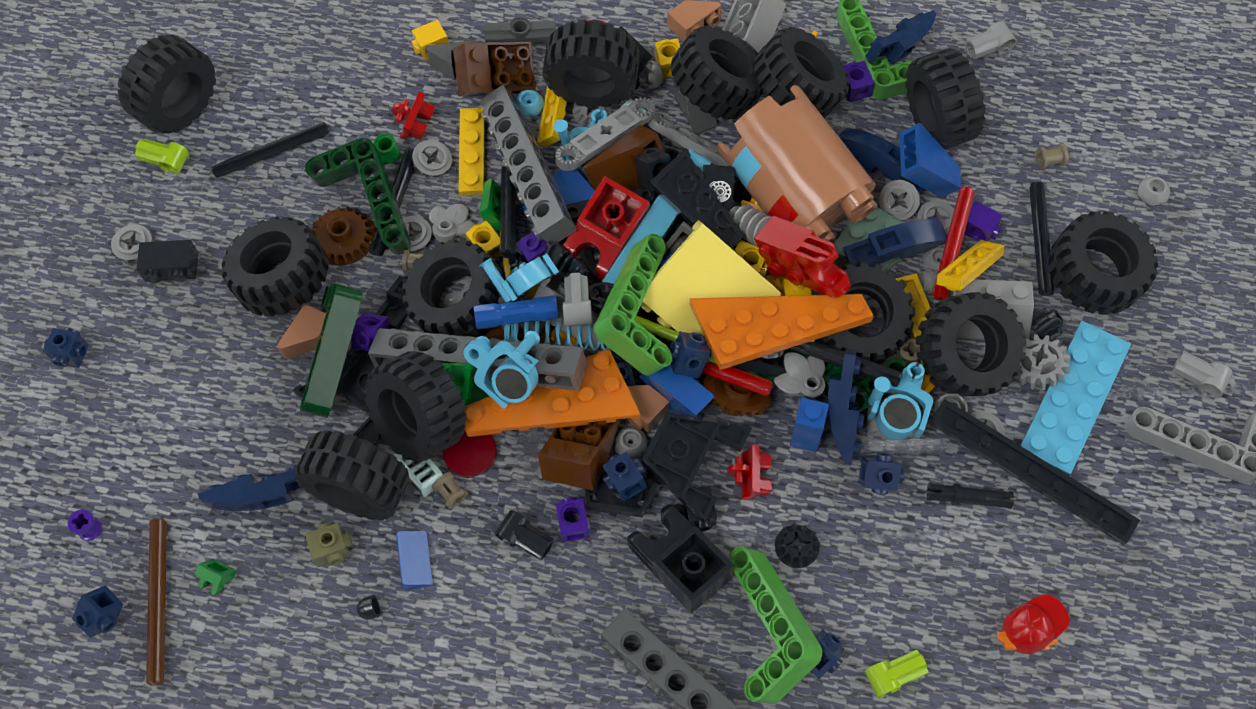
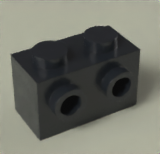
(167, 261)

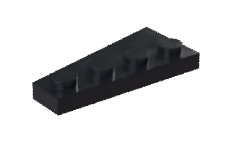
(690, 195)

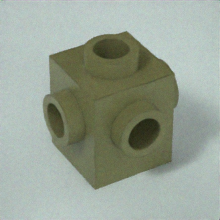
(329, 544)

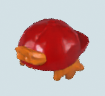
(1034, 625)

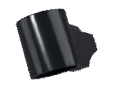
(520, 533)

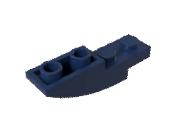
(903, 40)
(875, 153)
(897, 241)
(844, 416)
(248, 495)

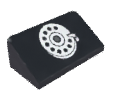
(722, 181)

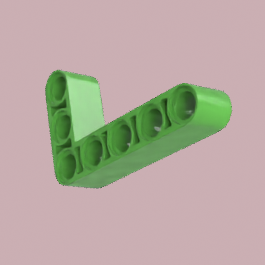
(859, 35)
(616, 321)
(797, 645)

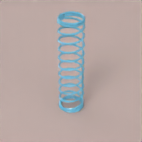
(514, 332)

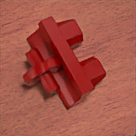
(403, 112)
(747, 472)

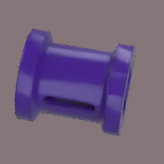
(84, 524)

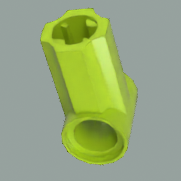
(167, 157)
(892, 675)

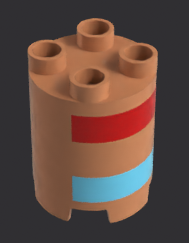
(799, 166)

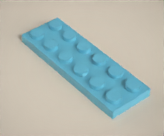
(1073, 405)

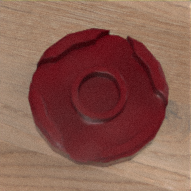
(471, 455)

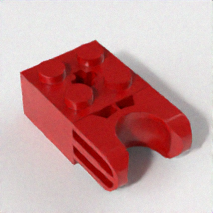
(602, 232)
(801, 257)

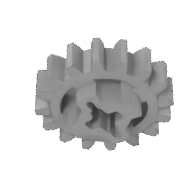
(1050, 368)

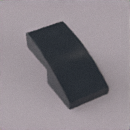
(393, 306)

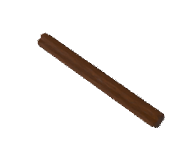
(156, 602)

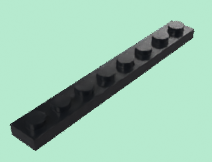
(1034, 472)

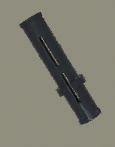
(967, 495)

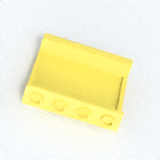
(701, 270)

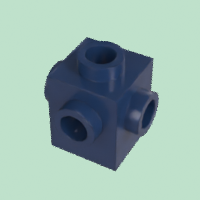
(65, 347)
(689, 354)
(880, 473)
(624, 476)
(97, 611)
(831, 653)

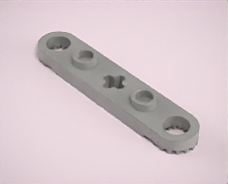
(685, 138)
(592, 142)

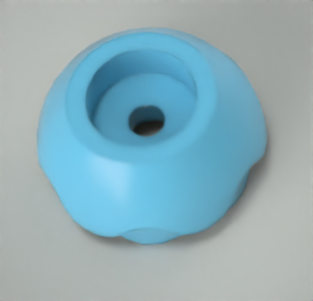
(536, 105)

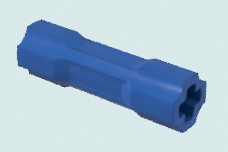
(516, 312)

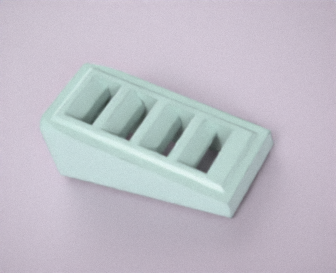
(425, 487)

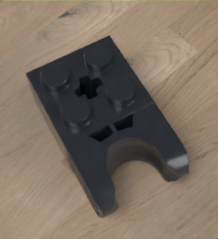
(677, 553)

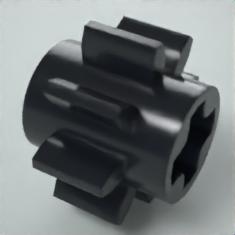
(1047, 324)

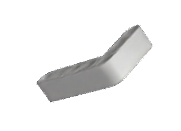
(1208, 444)

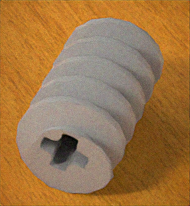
(749, 221)

